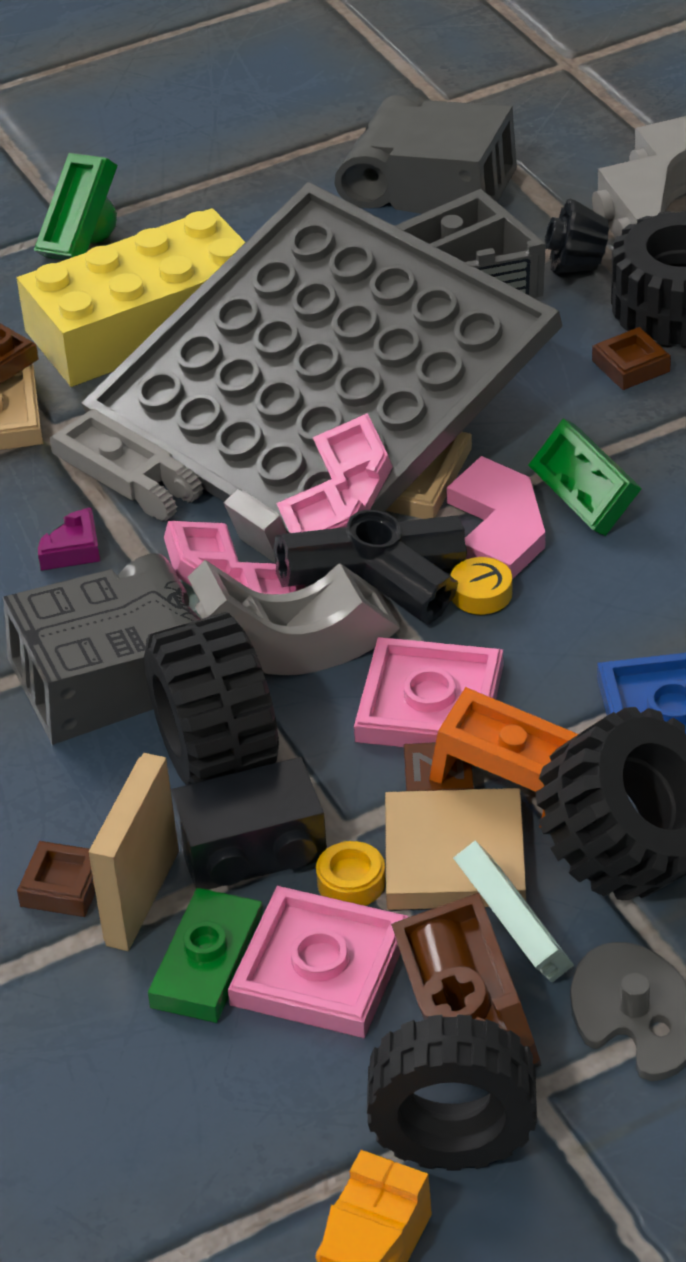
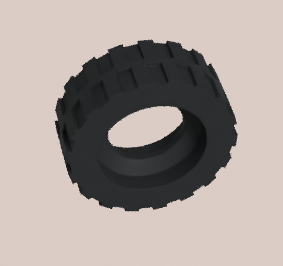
(451, 1052)

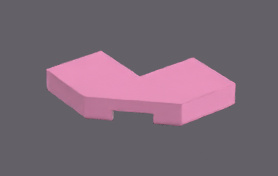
(357, 473)
(509, 509)
(199, 541)

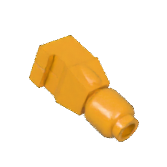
(377, 1213)

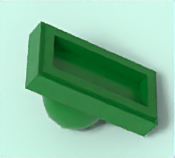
(79, 208)

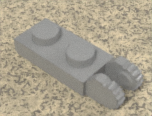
(126, 463)

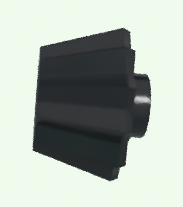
(576, 238)

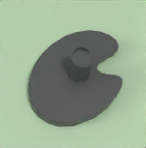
(625, 991)

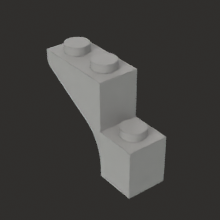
(649, 178)

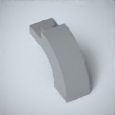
(301, 628)

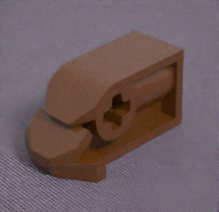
(460, 967)

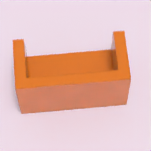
(496, 740)

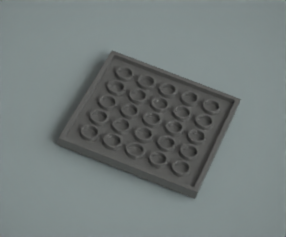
(313, 330)

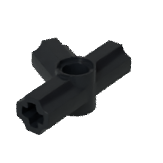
(390, 555)

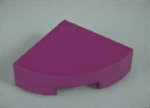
(70, 543)

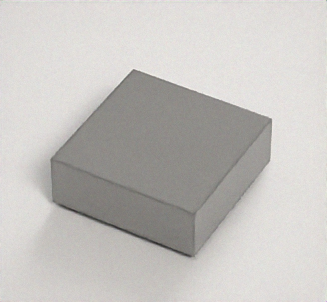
(255, 522)

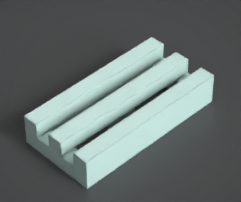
(513, 911)

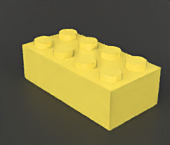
(111, 299)

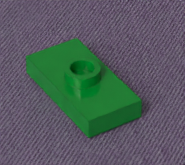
(584, 477)
(205, 955)

